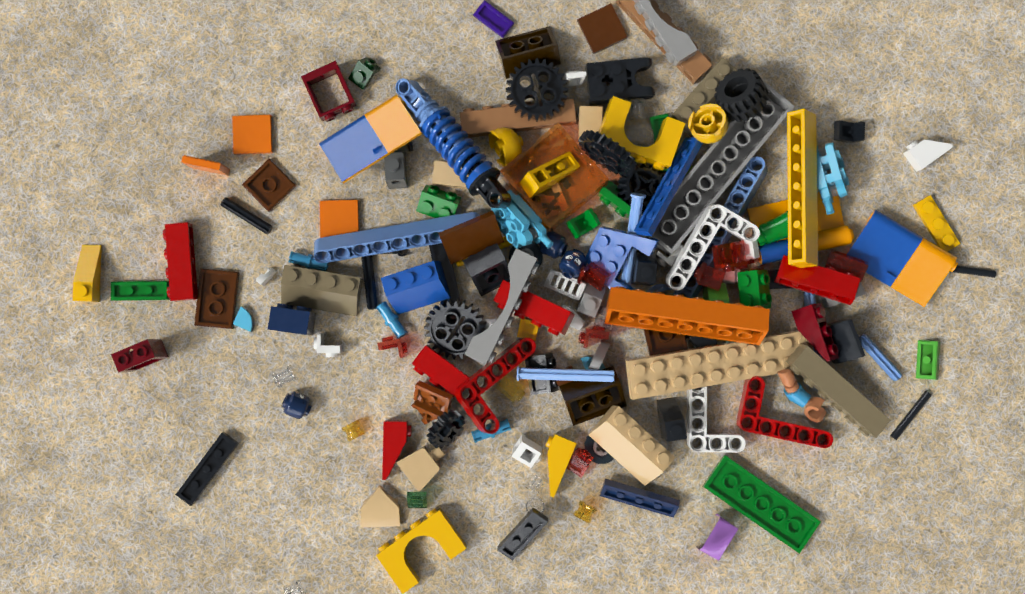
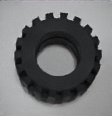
(742, 94)

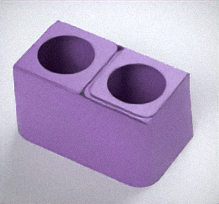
(719, 538)

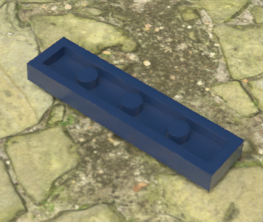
(639, 498)

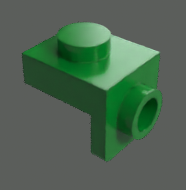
(583, 223)

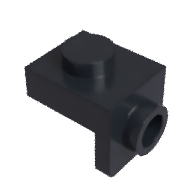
(849, 131)

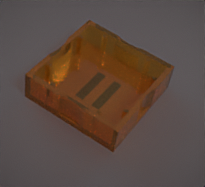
(567, 195)

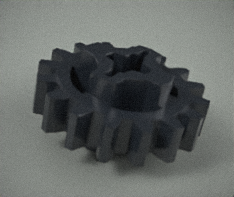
(446, 429)

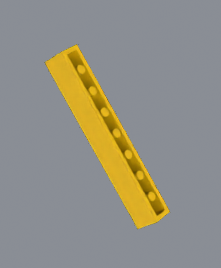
(802, 189)

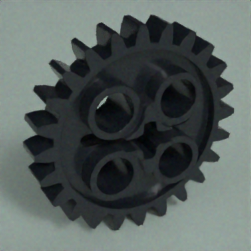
(553, 86)
(607, 153)
(440, 320)

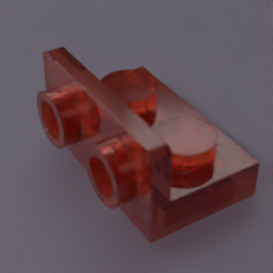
(730, 255)
(846, 263)

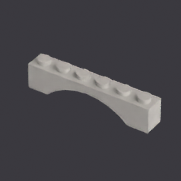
(675, 42)
(484, 344)

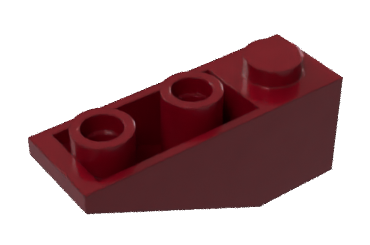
(814, 327)

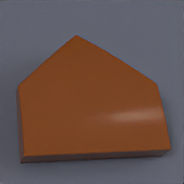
(431, 401)

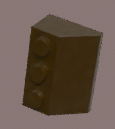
(526, 46)
(592, 398)

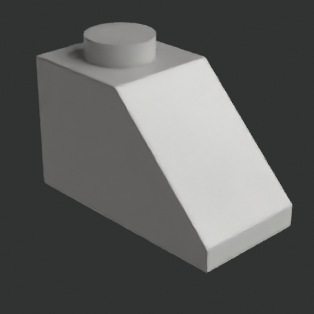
(590, 301)

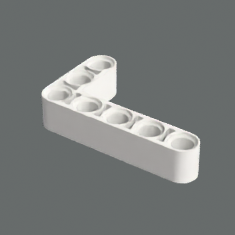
(705, 240)
(701, 432)

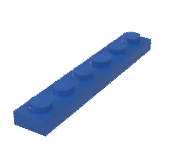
(668, 187)

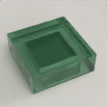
(417, 499)

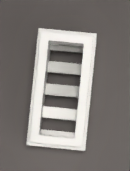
(574, 78)
(577, 296)

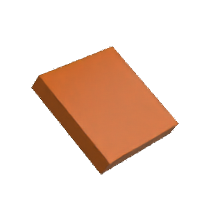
(252, 134)
(205, 165)
(338, 217)

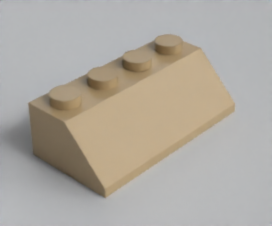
(631, 445)

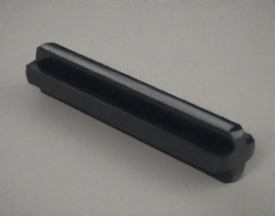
(246, 215)
(369, 282)

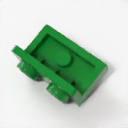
(609, 196)
(437, 202)
(754, 288)

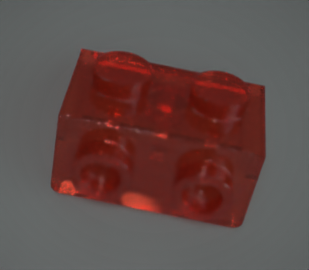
(596, 332)

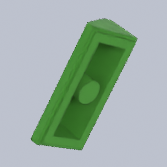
(928, 359)

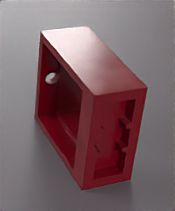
(320, 74)
(143, 354)

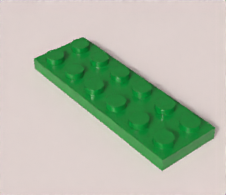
(761, 504)

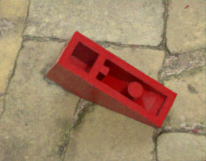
(394, 440)

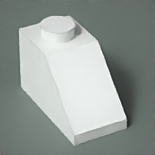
(925, 152)

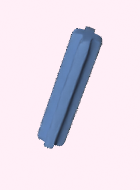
(880, 357)

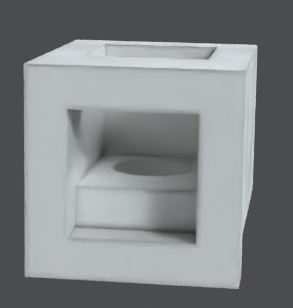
(528, 458)

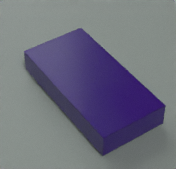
(493, 19)

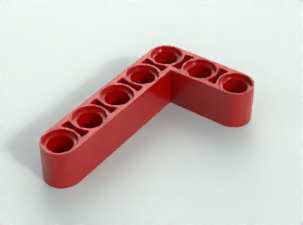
(490, 379)
(774, 425)

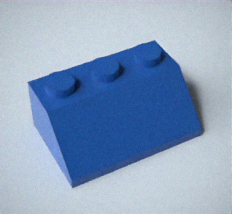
(416, 287)

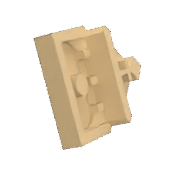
(380, 510)

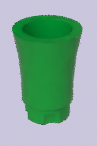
(773, 230)

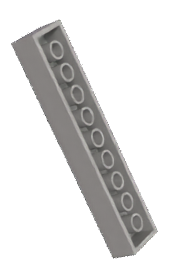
(717, 171)

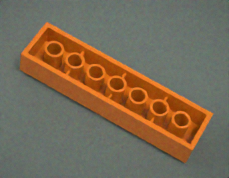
(687, 315)

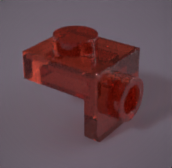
(593, 275)
(709, 277)
(388, 343)
(580, 462)

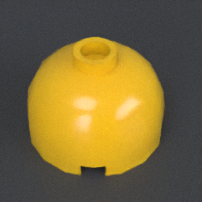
(708, 123)
(506, 144)

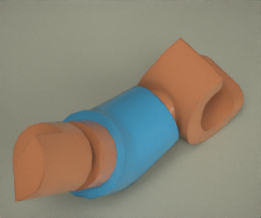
(799, 396)

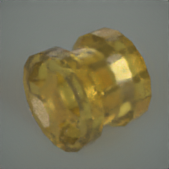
(353, 430)
(584, 511)

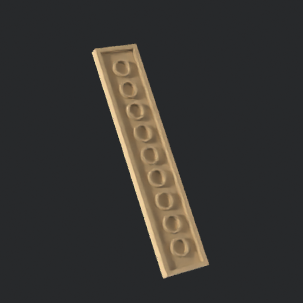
(710, 365)

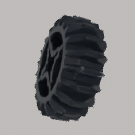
(639, 182)

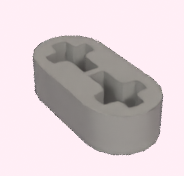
(599, 355)

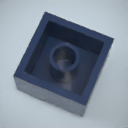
(289, 320)

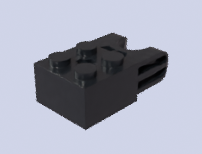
(621, 78)

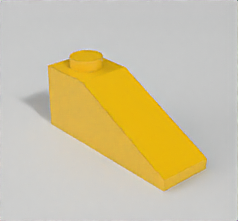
(548, 174)
(88, 274)
(558, 456)

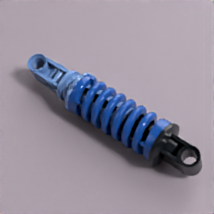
(454, 145)

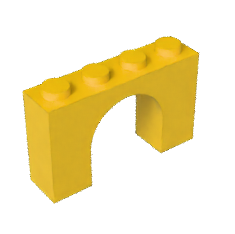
(658, 154)
(394, 554)

